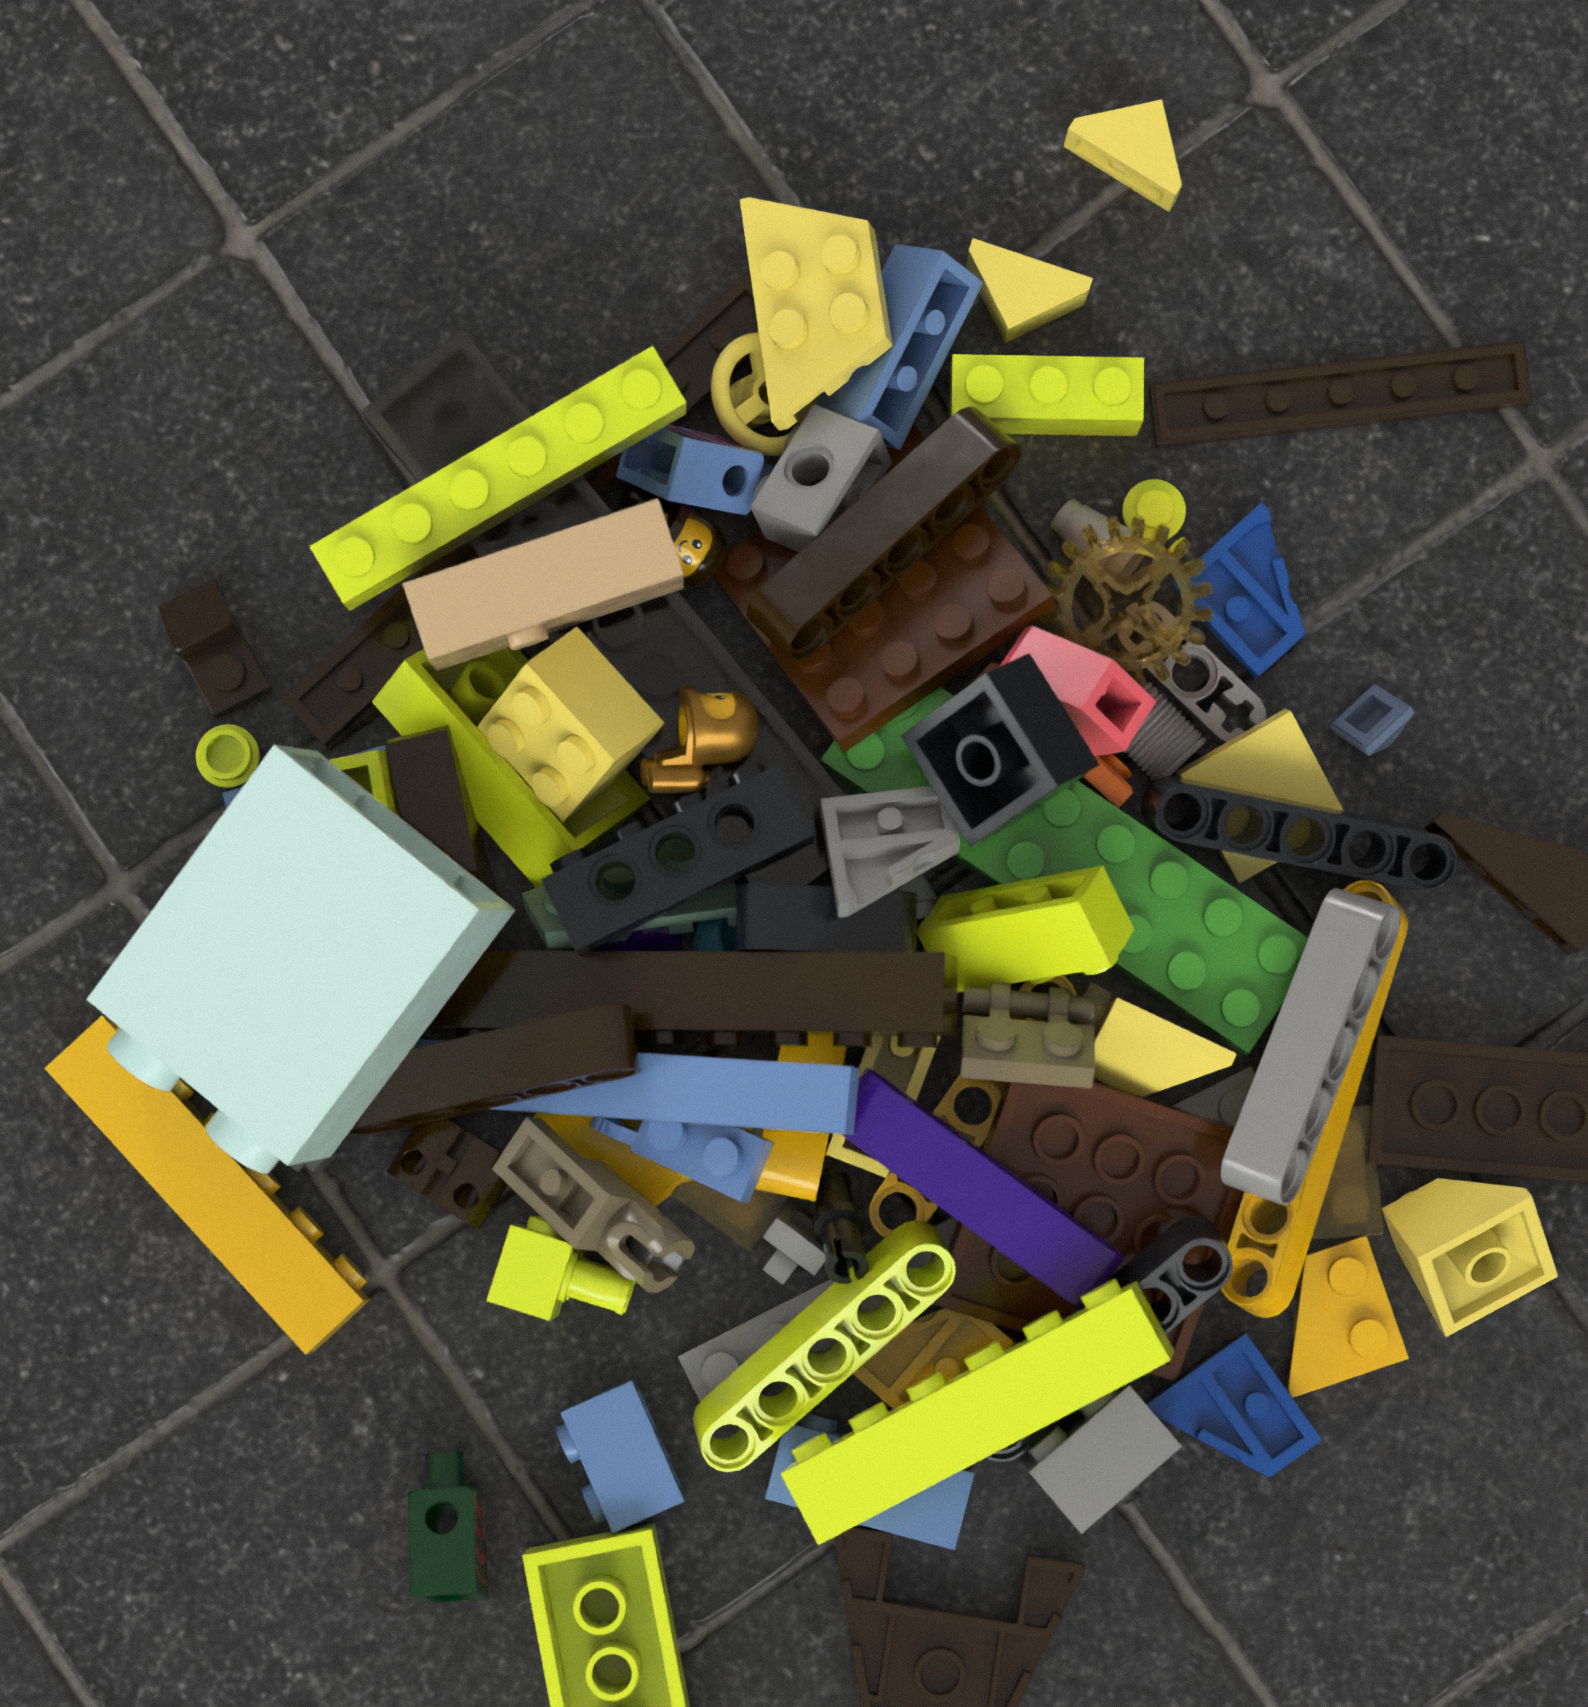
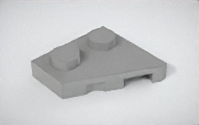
(884, 842)

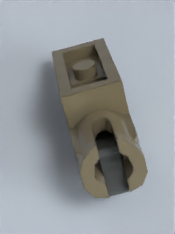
(593, 1206)

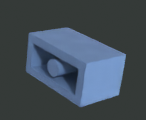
(621, 1456)

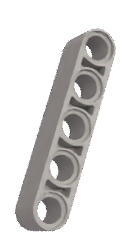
(1310, 1046)

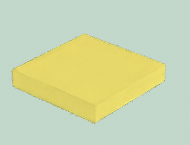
(1270, 762)

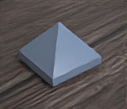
(1373, 720)

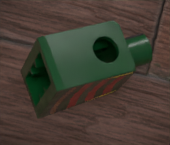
(453, 1563)

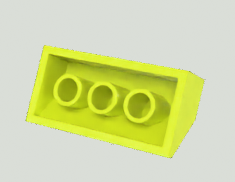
(502, 801)

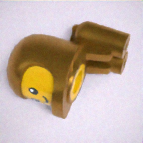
(709, 731)

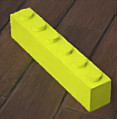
(500, 478)
(977, 1411)

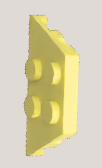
(813, 300)

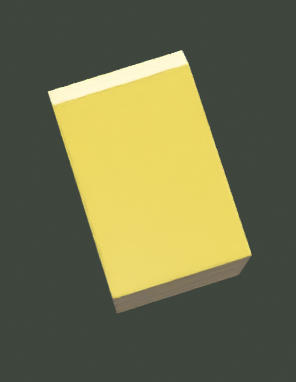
(1132, 148)
(1024, 290)

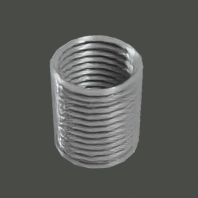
(1163, 739)

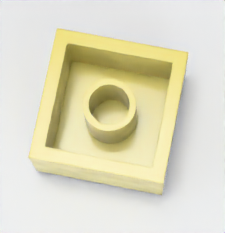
(569, 724)

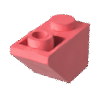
(1090, 686)

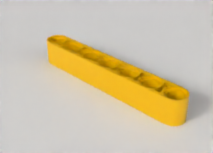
(1286, 1250)

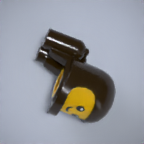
(696, 539)

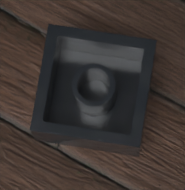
(999, 749)

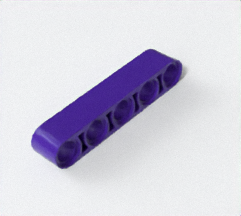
(979, 1191)

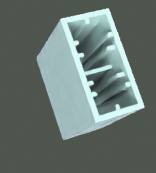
(295, 961)

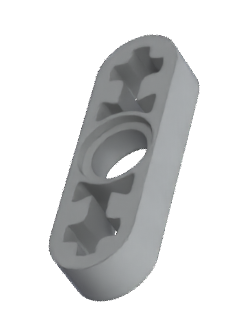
(1233, 697)

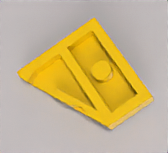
(1341, 1319)

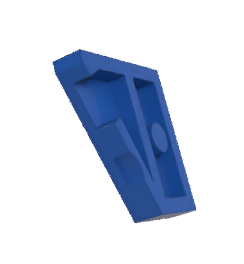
(1238, 1408)

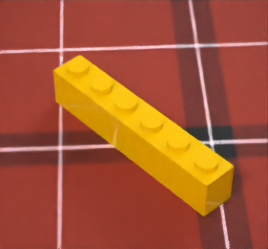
(219, 1198)

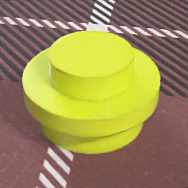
(1157, 503)
(227, 756)

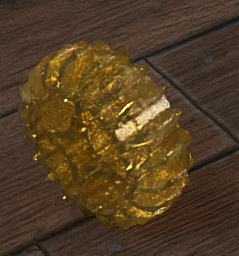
(1148, 580)

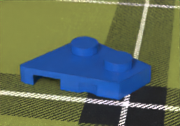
(1250, 594)

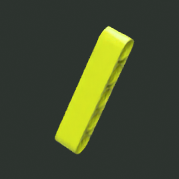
(815, 1375)

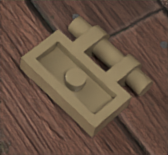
(1026, 1049)

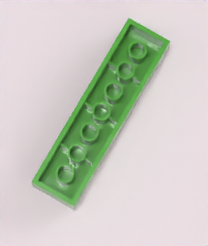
(1194, 935)

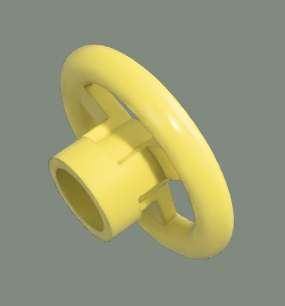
(740, 405)

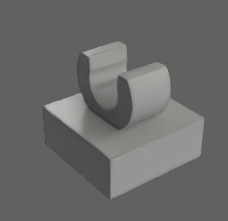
(795, 1243)

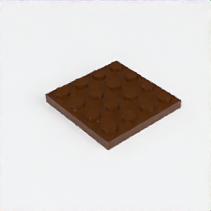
(915, 635)
(1114, 1166)

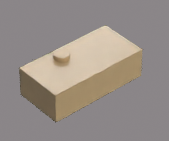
(545, 585)

